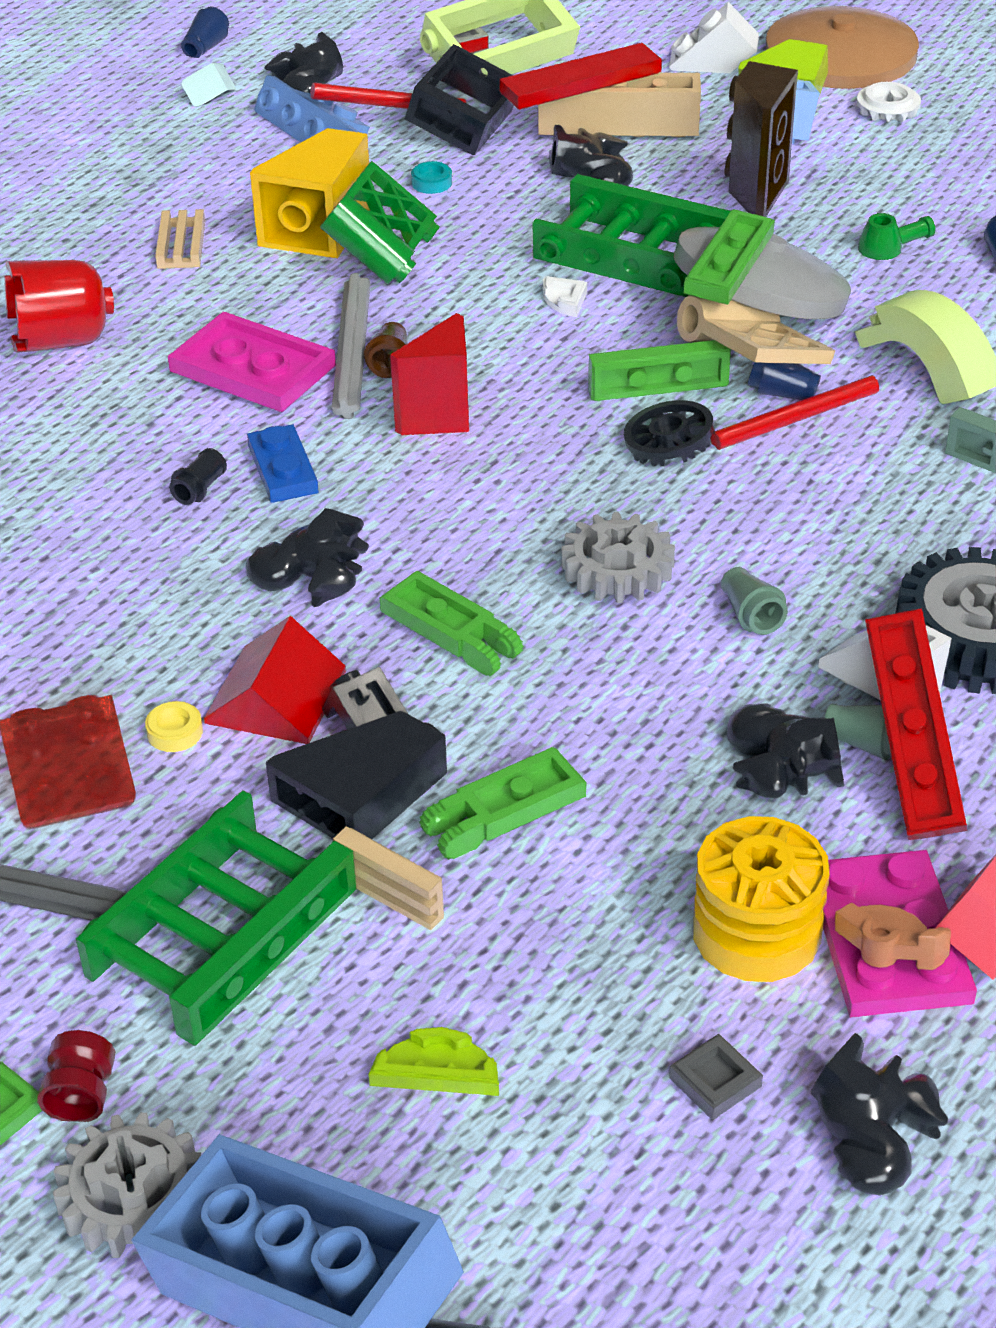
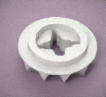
(888, 101)

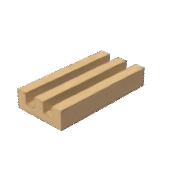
(181, 224)
(395, 879)

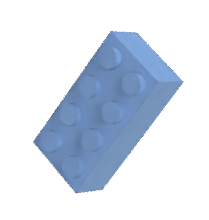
(294, 1247)

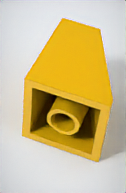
(303, 187)

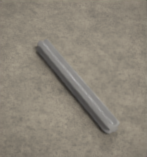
(351, 347)

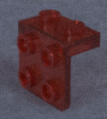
(67, 761)

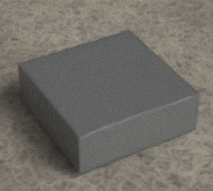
(715, 1076)

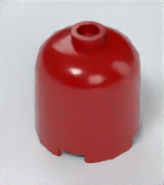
(55, 303)

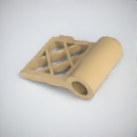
(748, 332)

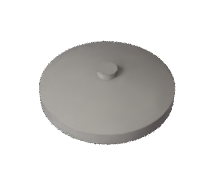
(781, 280)

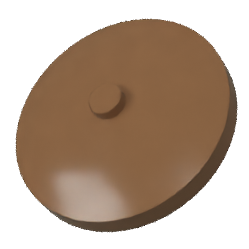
(861, 43)

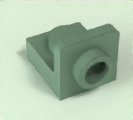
(972, 439)

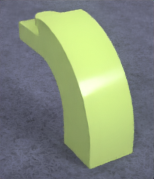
(942, 337)

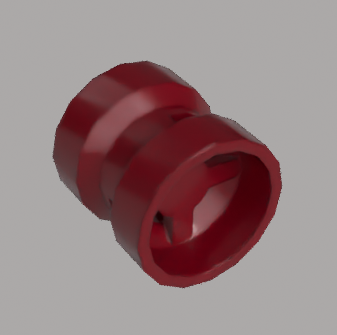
(76, 1078)

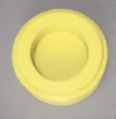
(174, 726)

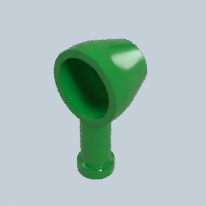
(884, 239)

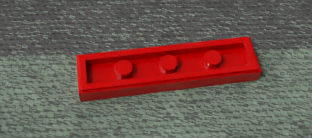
(580, 75)
(916, 725)

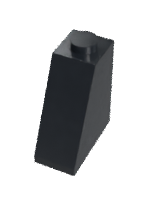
(359, 774)

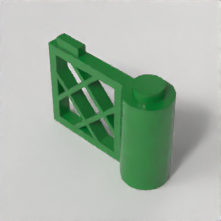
(370, 233)

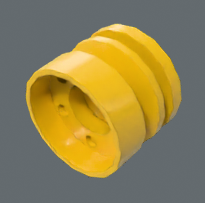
(760, 898)

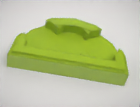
(436, 1061)

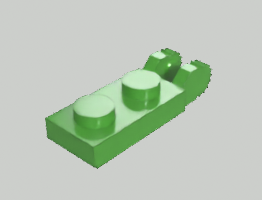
(451, 622)
(503, 802)

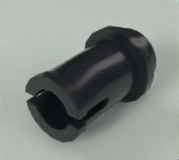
(191, 483)

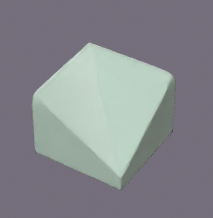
(207, 84)

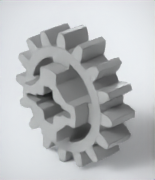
(618, 557)
(94, 1186)

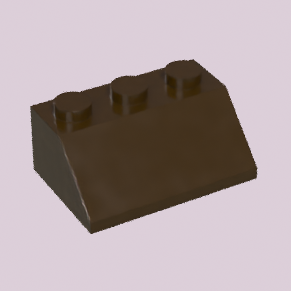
(760, 135)

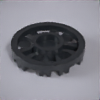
(670, 433)

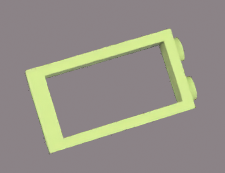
(555, 26)

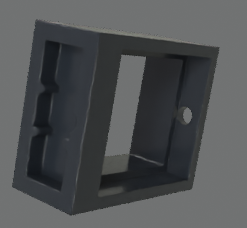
(450, 117)

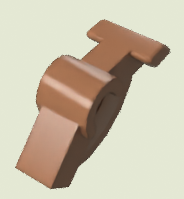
(892, 934)

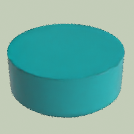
(431, 177)

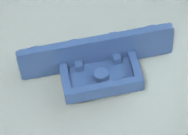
(300, 115)

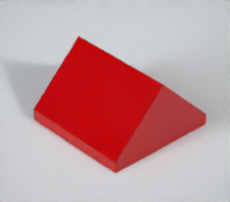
(432, 381)
(277, 685)

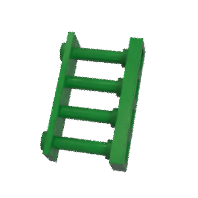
(622, 210)
(236, 960)

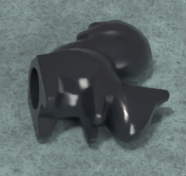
(308, 65)
(589, 155)
(315, 550)
(783, 749)
(860, 1113)

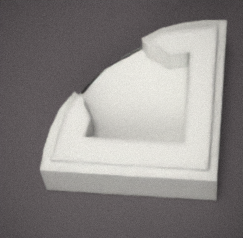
(564, 293)

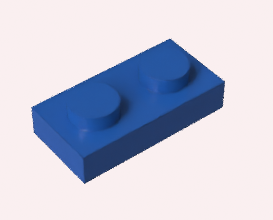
(282, 463)

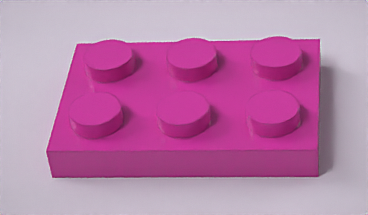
(252, 361)
(902, 882)

